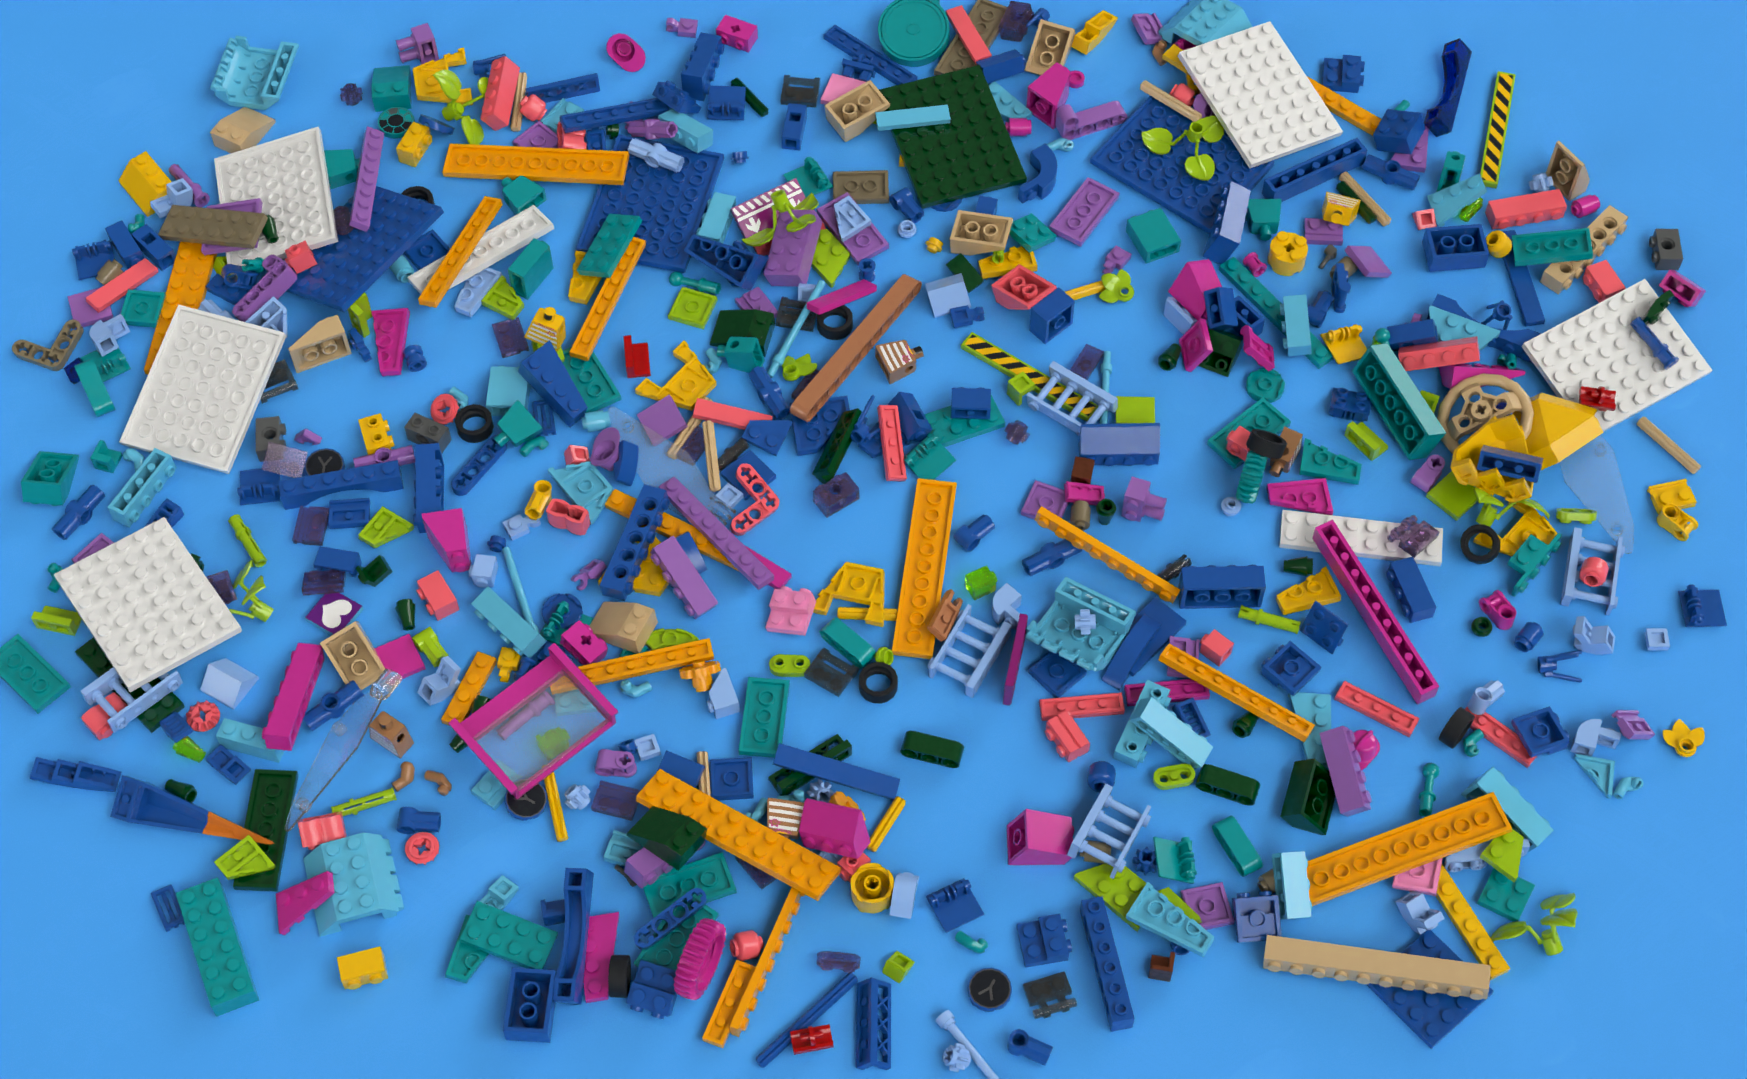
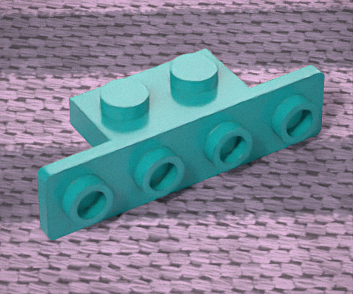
(1530, 557)

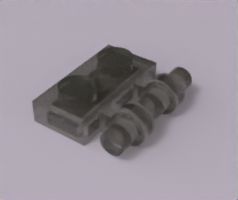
(1049, 989)

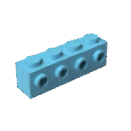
(142, 487)
(508, 622)
(1171, 732)
(1133, 740)

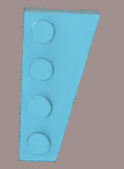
(1517, 810)

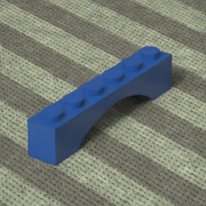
(1508, 340)
(376, 477)
(570, 973)

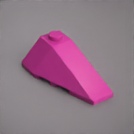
(1453, 374)

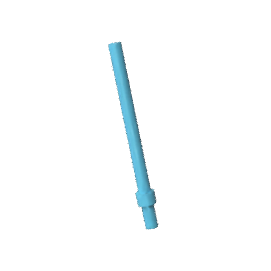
(779, 359)
(1106, 371)
(518, 588)

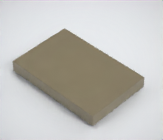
(862, 186)

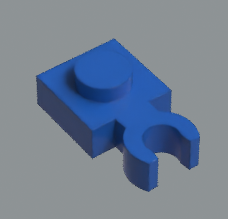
(357, 342)

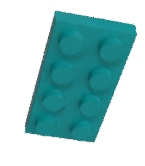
(609, 245)
(1552, 247)
(591, 381)
(1259, 416)
(955, 430)
(30, 674)
(763, 716)
(708, 874)
(508, 936)
(670, 948)

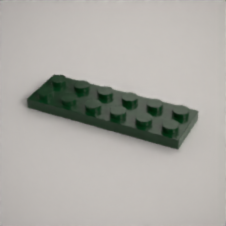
(99, 664)
(267, 815)

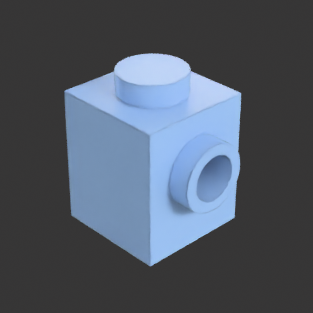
(484, 570)

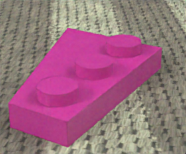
(1301, 495)
(301, 898)

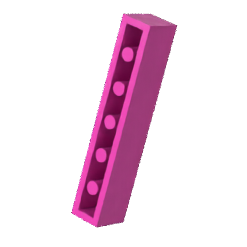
(293, 697)

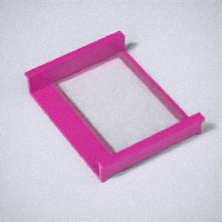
(537, 723)

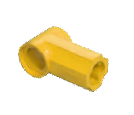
(539, 499)

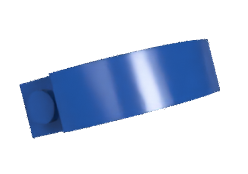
(1046, 164)

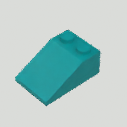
(391, 87)
(49, 478)

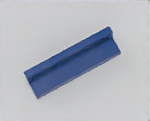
(566, 88)
(869, 1022)

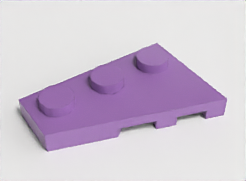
(1418, 158)

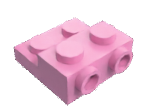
(790, 611)

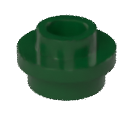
(612, 130)
(1485, 623)

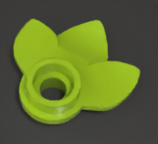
(1114, 286)
(800, 367)

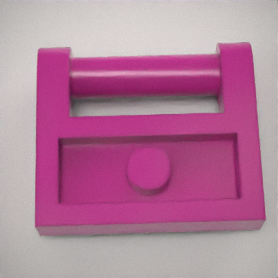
(1257, 348)

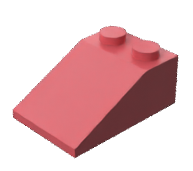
(1021, 289)

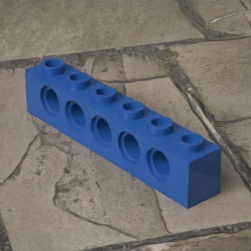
(622, 587)
(1106, 964)

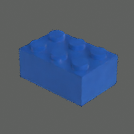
(1455, 247)
(530, 1005)

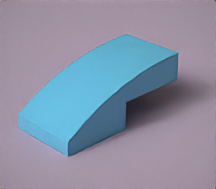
(500, 893)

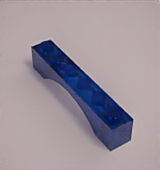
(1455, 64)

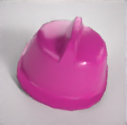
(626, 52)
(1367, 746)

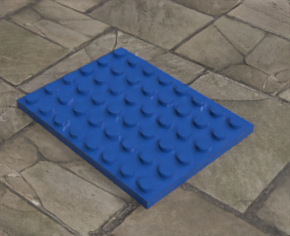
(1164, 176)
(664, 199)
(361, 257)

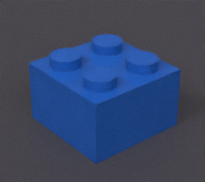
(1399, 131)
(1051, 315)

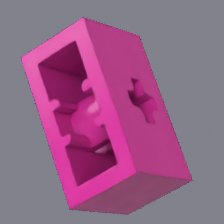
(737, 33)
(582, 634)

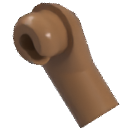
(1158, 51)
(407, 776)
(439, 778)

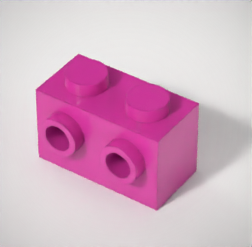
(1682, 288)

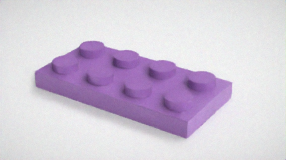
(1084, 211)
(860, 246)

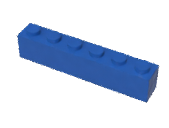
(1315, 171)

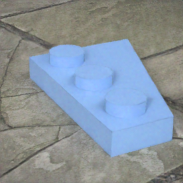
(475, 290)

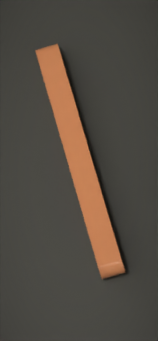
(855, 348)

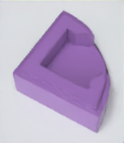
(307, 436)

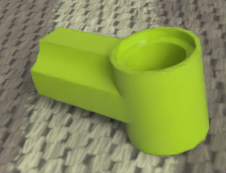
(428, 643)

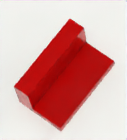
(636, 358)

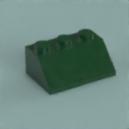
(1309, 797)

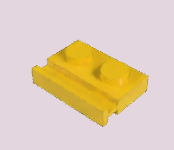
(1672, 492)

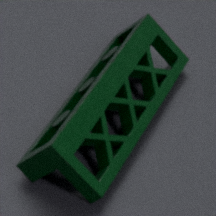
(836, 446)
(796, 780)

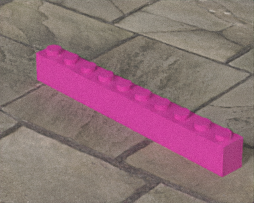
(1375, 612)

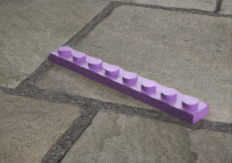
(366, 179)
(717, 533)

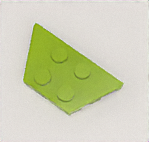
(829, 257)
(1117, 893)

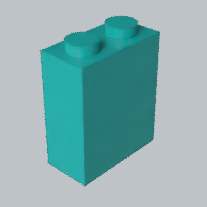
(1153, 235)
(530, 268)

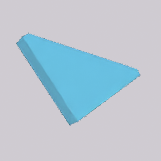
(1599, 771)

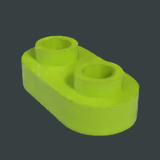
(1584, 516)
(789, 667)
(1173, 776)

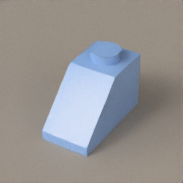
(723, 696)

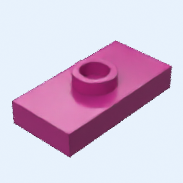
(1084, 492)

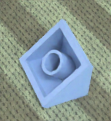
(947, 294)
(1179, 315)
(227, 682)

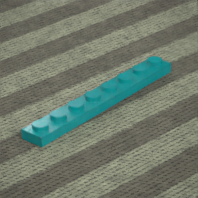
(1268, 305)

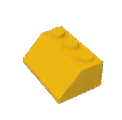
(144, 181)

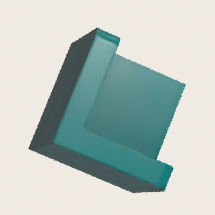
(105, 458)

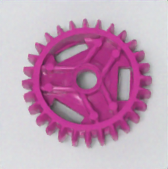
(700, 959)

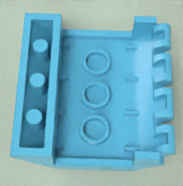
(1205, 21)
(251, 74)
(1058, 633)
(360, 880)

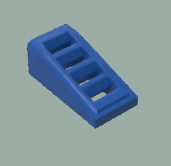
(164, 509)
(1194, 710)
(175, 727)

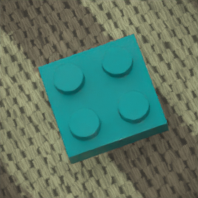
(1031, 233)
(142, 307)
(1505, 896)

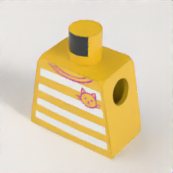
(1340, 209)
(547, 326)

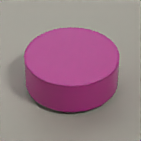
(1076, 79)

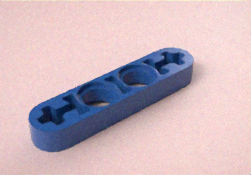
(476, 463)
(667, 915)

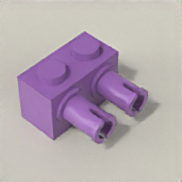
(423, 45)
(1140, 503)

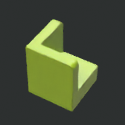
(1019, 386)

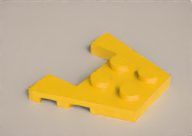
(427, 85)
(686, 385)
(1529, 524)
(650, 578)
(858, 585)

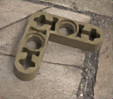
(55, 351)

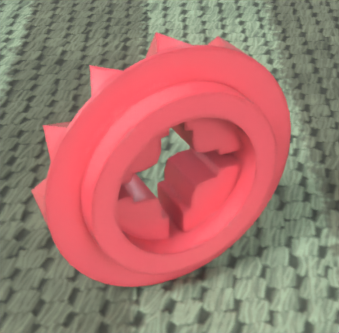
(440, 403)
(211, 713)
(418, 840)

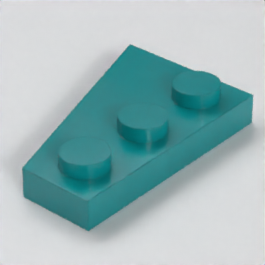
(1323, 464)
(464, 959)

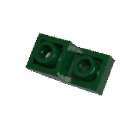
(970, 275)
(1657, 308)

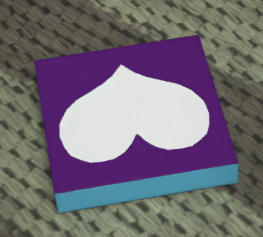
(334, 613)

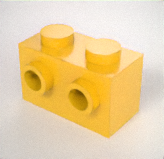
(414, 144)
(375, 433)
(362, 968)

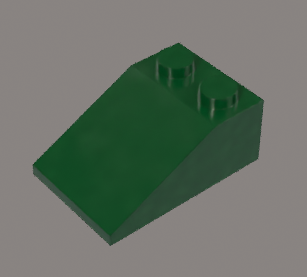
(744, 324)
(669, 835)

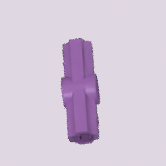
(652, 129)
(404, 455)

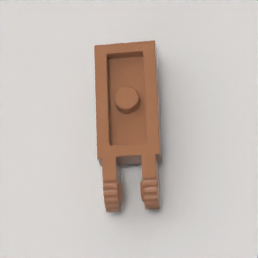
(945, 616)

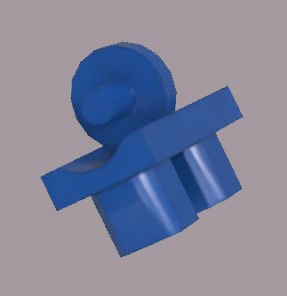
(860, 66)

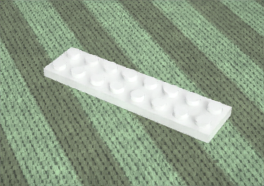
(492, 247)
(1364, 537)

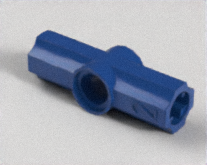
(1391, 172)
(769, 392)
(78, 512)
(1049, 556)
(342, 698)

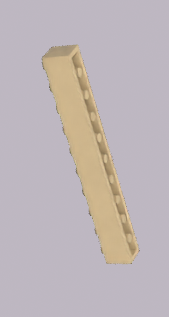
(1377, 967)

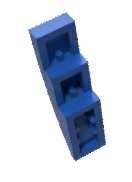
(75, 775)

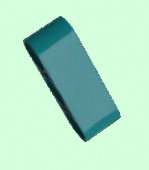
(94, 387)
(847, 643)
(1237, 846)

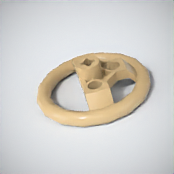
(1483, 409)

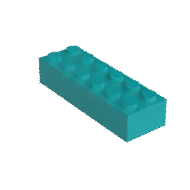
(1398, 401)
(217, 947)

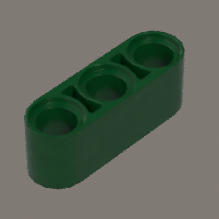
(932, 749)
(1228, 784)

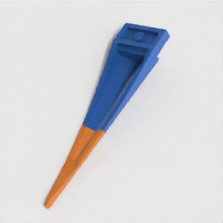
(152, 806)

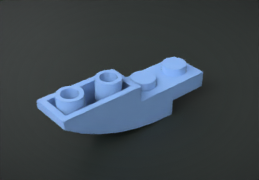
(1471, 858)

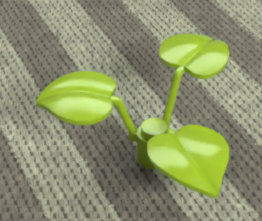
(451, 85)
(1198, 166)
(782, 204)
(1488, 512)
(257, 608)
(1550, 937)

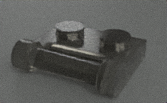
(800, 95)
(787, 316)
(279, 374)
(829, 677)

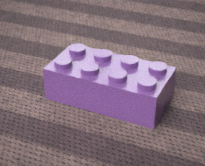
(792, 252)

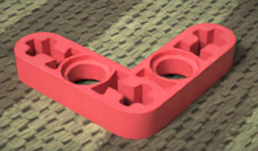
(759, 505)

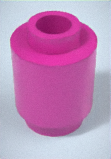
(1018, 126)
(1585, 206)

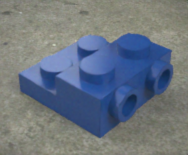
(1343, 73)
(675, 98)
(1290, 668)
(1541, 732)
(1256, 916)
(1044, 941)
(653, 989)

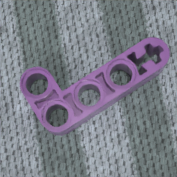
(1075, 125)
(274, 283)

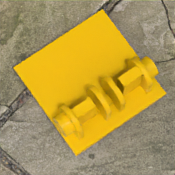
(1345, 343)

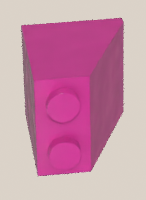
(1049, 94)
(1191, 284)
(450, 538)
(1039, 838)

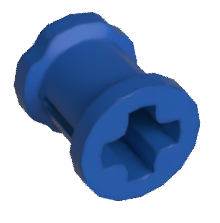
(866, 270)

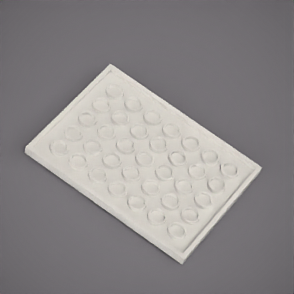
(1260, 94)
(292, 185)
(1607, 352)
(203, 388)
(147, 604)

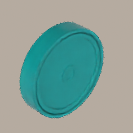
(913, 32)

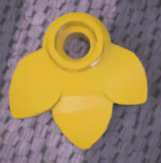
(1683, 736)

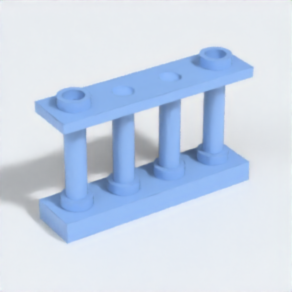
(1074, 383)
(1571, 575)
(981, 666)
(111, 681)
(1089, 829)

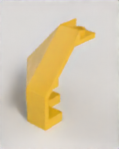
(1559, 428)
(1497, 433)

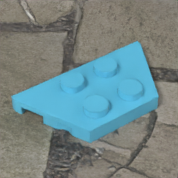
(1456, 327)
(583, 486)

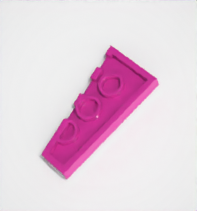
(391, 336)
(600, 948)

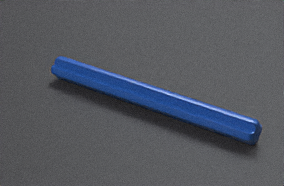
(807, 1019)

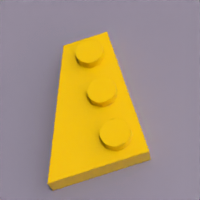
(1012, 258)
(580, 285)
(1302, 596)

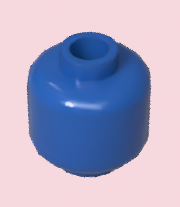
(1101, 774)

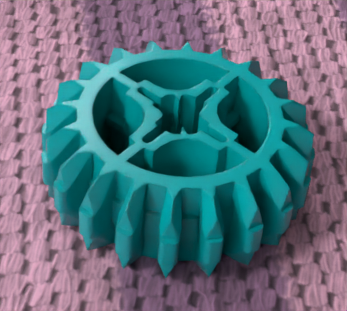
(1251, 477)

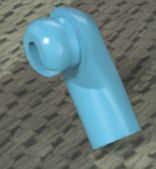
(1061, 144)
(715, 361)
(460, 396)
(135, 456)
(635, 691)
(1627, 784)
(798, 796)
(759, 810)

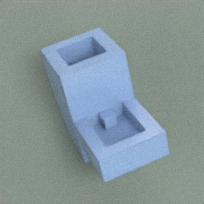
(177, 194)
(106, 333)
(1005, 604)
(1593, 640)
(442, 684)
(1590, 734)
(904, 895)
(1418, 913)

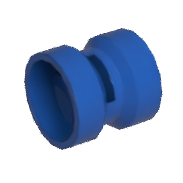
(414, 358)

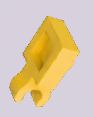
(508, 661)

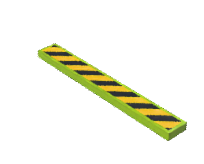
(1497, 129)
(1013, 366)

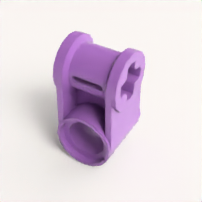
(1428, 473)
(614, 763)

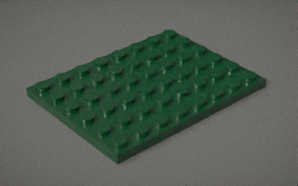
(957, 157)

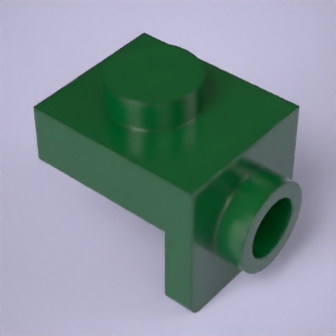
(374, 572)

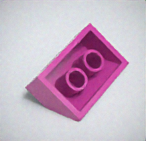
(833, 829)

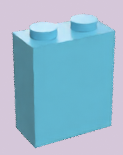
(505, 389)

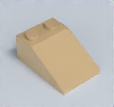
(1049, 46)
(855, 110)
(241, 130)
(1567, 172)
(979, 233)
(320, 345)
(624, 624)
(354, 655)

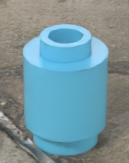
(402, 269)
(596, 421)

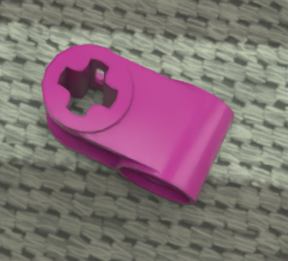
(1496, 607)

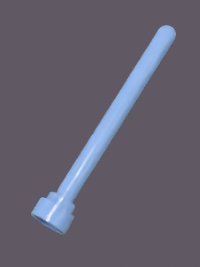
(947, 1021)

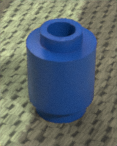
(1528, 636)

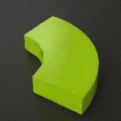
(669, 637)

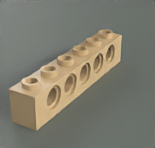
(1602, 233)

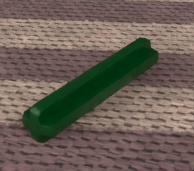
(751, 99)
(1363, 209)

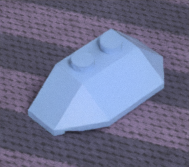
(271, 316)

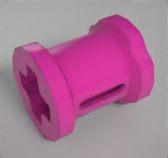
(1254, 264)

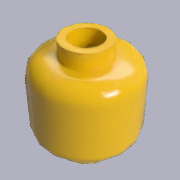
(1498, 244)

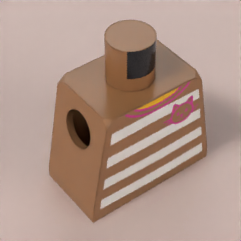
(897, 359)
(1292, 449)
(387, 730)
(784, 817)

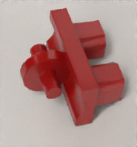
(1597, 398)
(811, 1039)

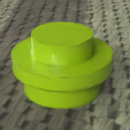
(884, 655)

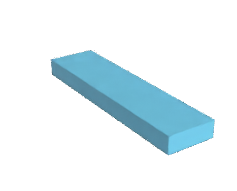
(912, 117)

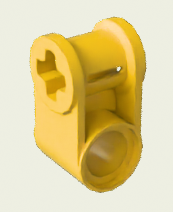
(1676, 522)

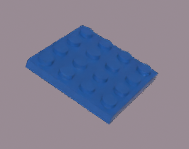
(1426, 1013)

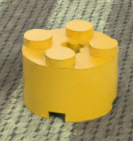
(1287, 253)
(869, 899)

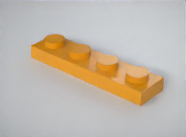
(469, 688)
(719, 1024)

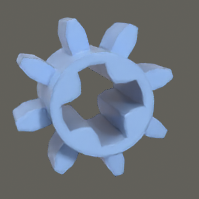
(1541, 182)
(1085, 621)
(824, 788)
(577, 796)
(956, 1057)

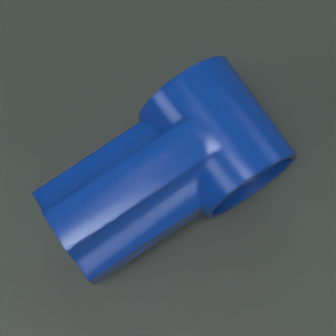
(905, 202)
(1318, 309)
(970, 536)
(414, 820)
(1032, 1048)

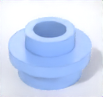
(907, 229)
(1228, 510)

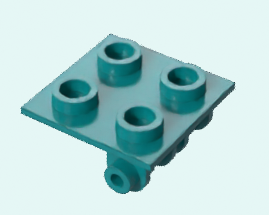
(810, 177)
(109, 364)
(929, 458)
(553, 635)
(1175, 859)

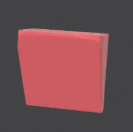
(1425, 219)
(576, 454)

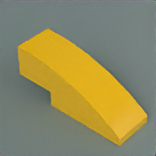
(1094, 32)

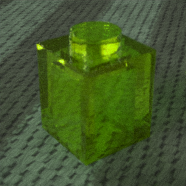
(980, 582)

